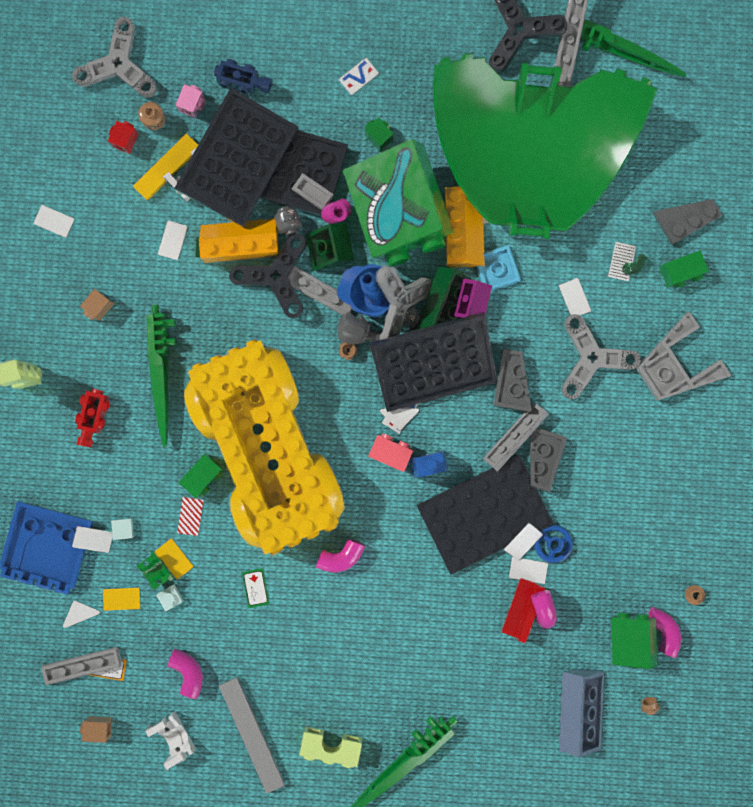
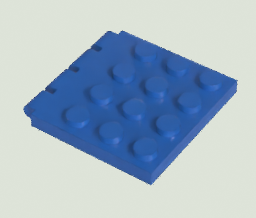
(42, 548)

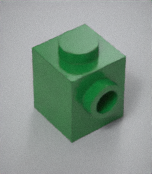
(379, 133)

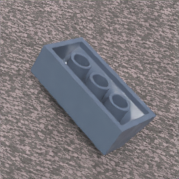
(581, 712)

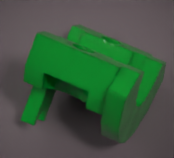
(154, 570)

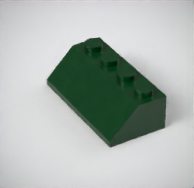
(442, 298)

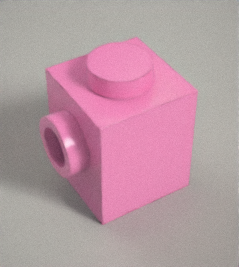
(191, 101)

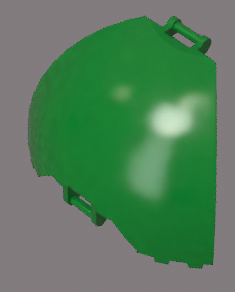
(535, 149)

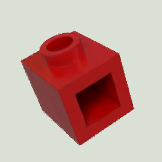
(122, 136)

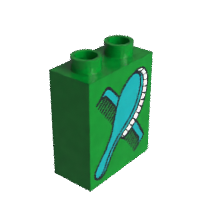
(398, 203)

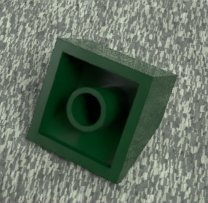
(329, 246)

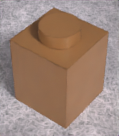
(96, 305)
(96, 729)

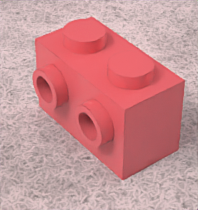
(390, 452)

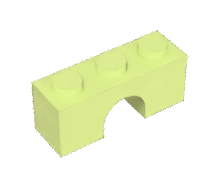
(19, 374)
(346, 753)

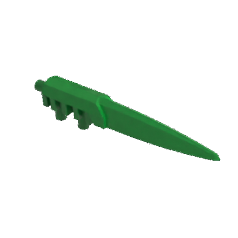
(609, 42)
(158, 366)
(410, 758)

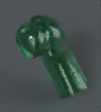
(634, 267)

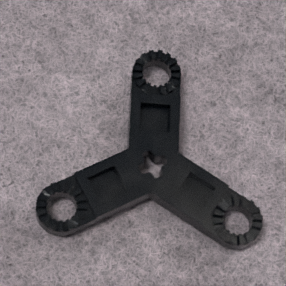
(283, 264)

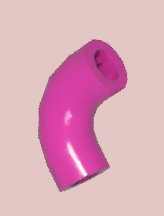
(336, 211)
(343, 560)
(545, 609)
(669, 631)
(190, 670)

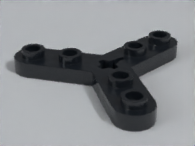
(533, 28)

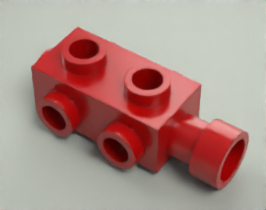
(88, 412)

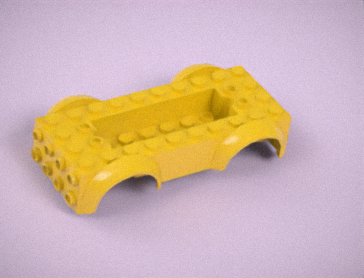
(225, 404)

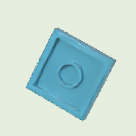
(499, 268)

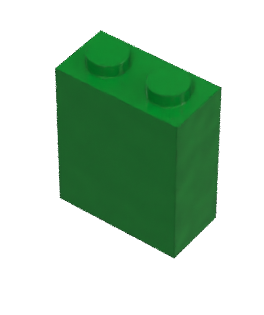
(634, 640)

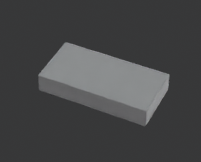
(312, 192)

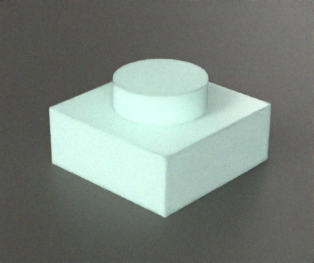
(169, 597)

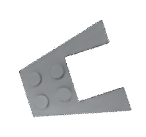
(663, 371)

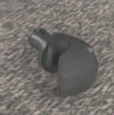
(355, 330)

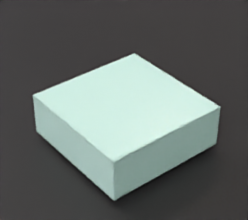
(122, 529)

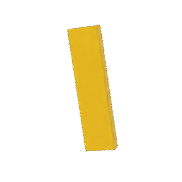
(170, 162)

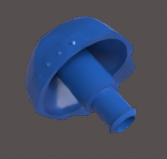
(362, 291)

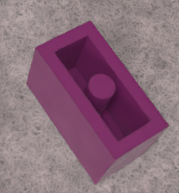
(472, 298)

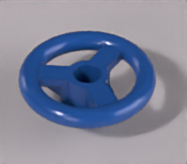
(560, 543)

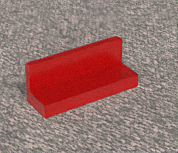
(521, 611)

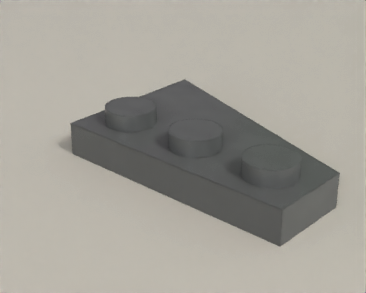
(685, 219)
(512, 382)
(545, 456)

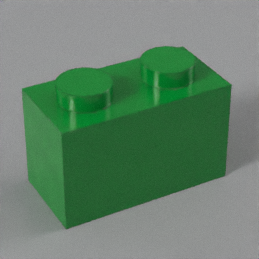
(684, 269)
(201, 476)

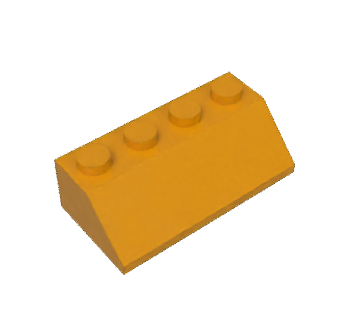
(233, 242)
(466, 244)

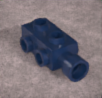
(240, 76)

